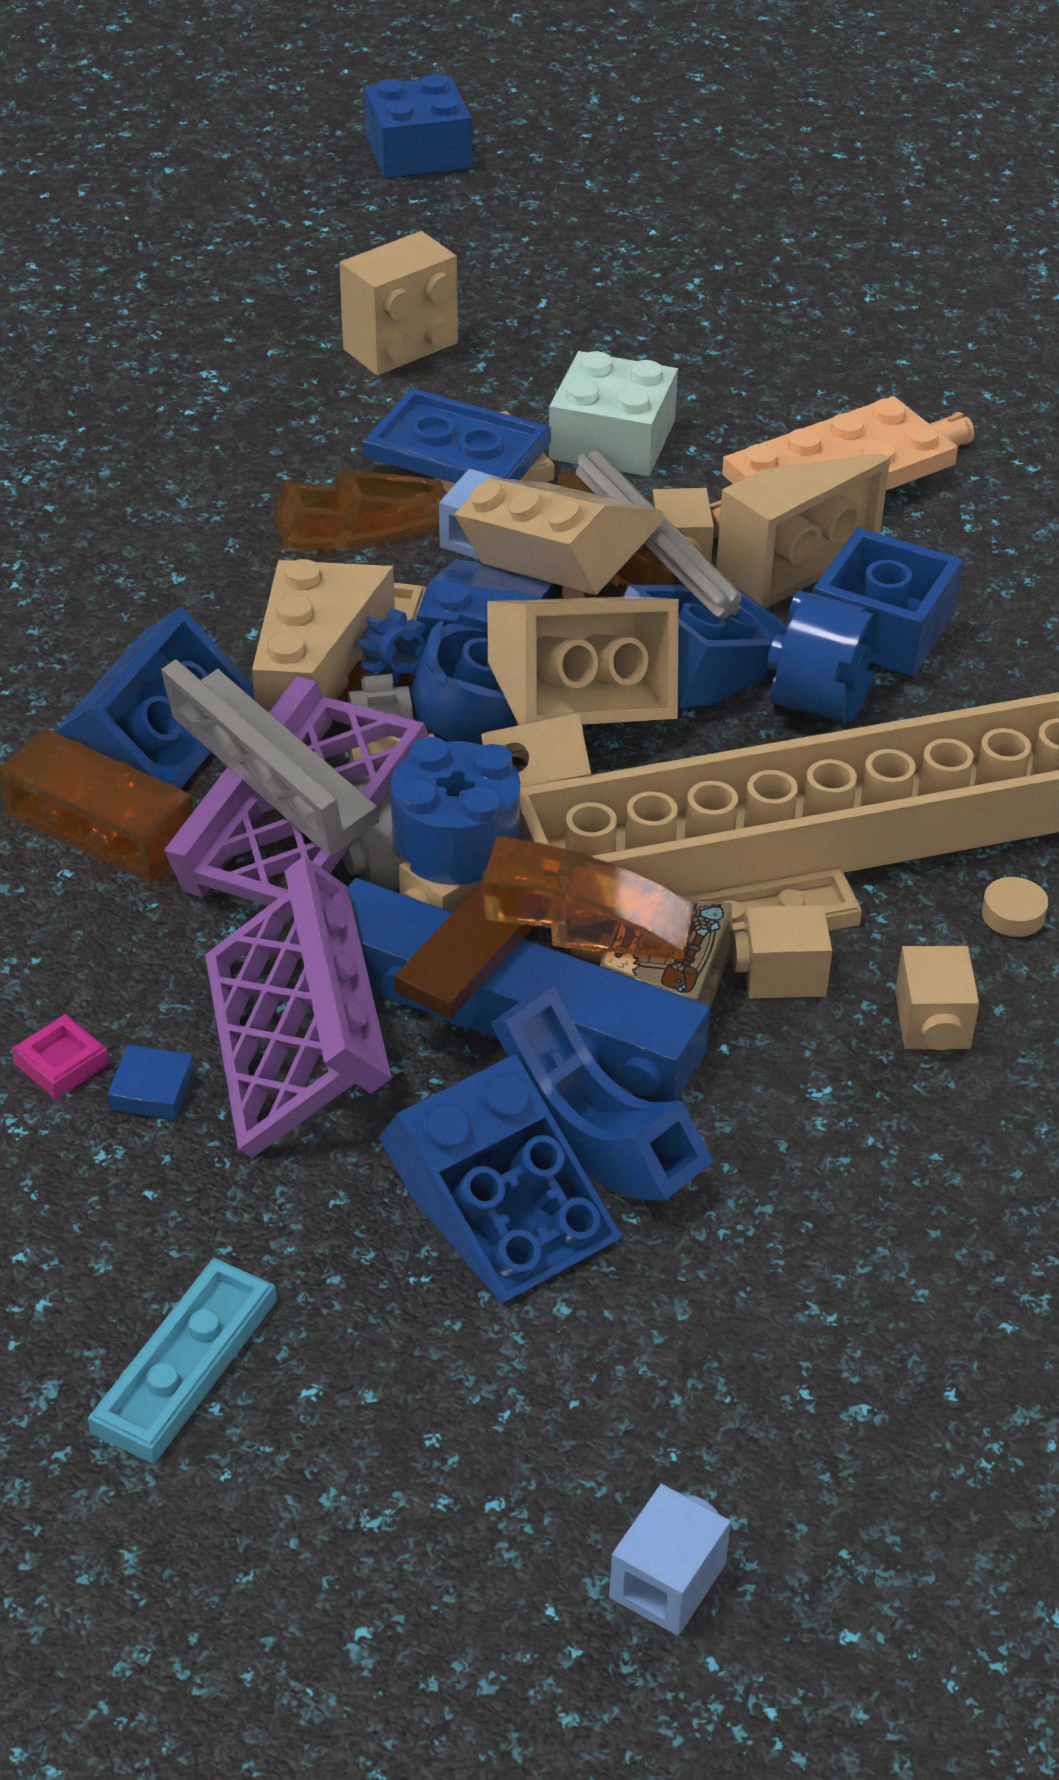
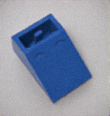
(499, 1179)

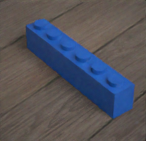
(631, 1028)

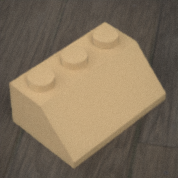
(554, 531)
(586, 657)

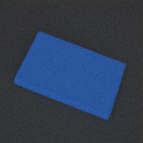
(451, 436)

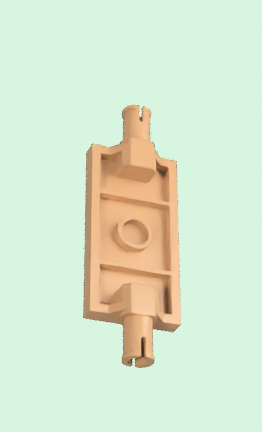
(877, 428)

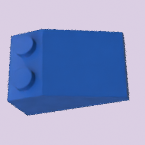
(468, 586)
(715, 653)

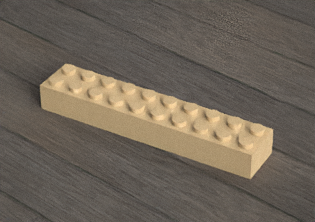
(815, 800)

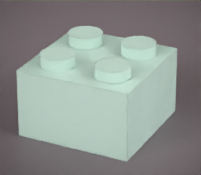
(615, 409)

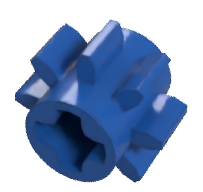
(392, 645)

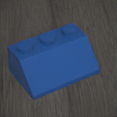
(130, 709)

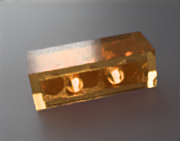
(94, 803)

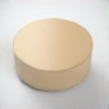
(1014, 906)

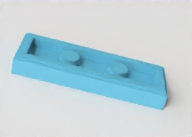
(182, 1360)

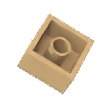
(399, 302)

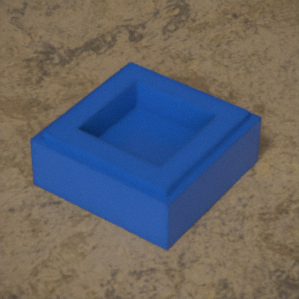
(151, 1082)

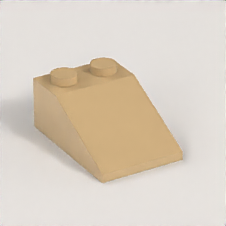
(793, 521)

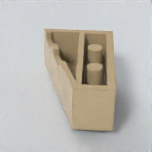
(313, 624)

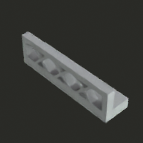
(269, 758)

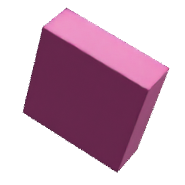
(60, 1056)

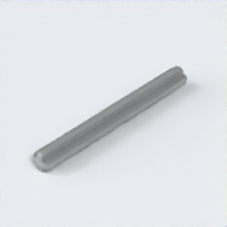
(666, 541)

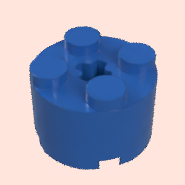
(825, 657)
(455, 685)
(452, 806)

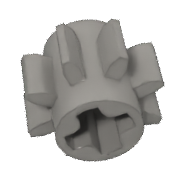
(380, 695)

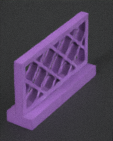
(232, 809)
(332, 982)

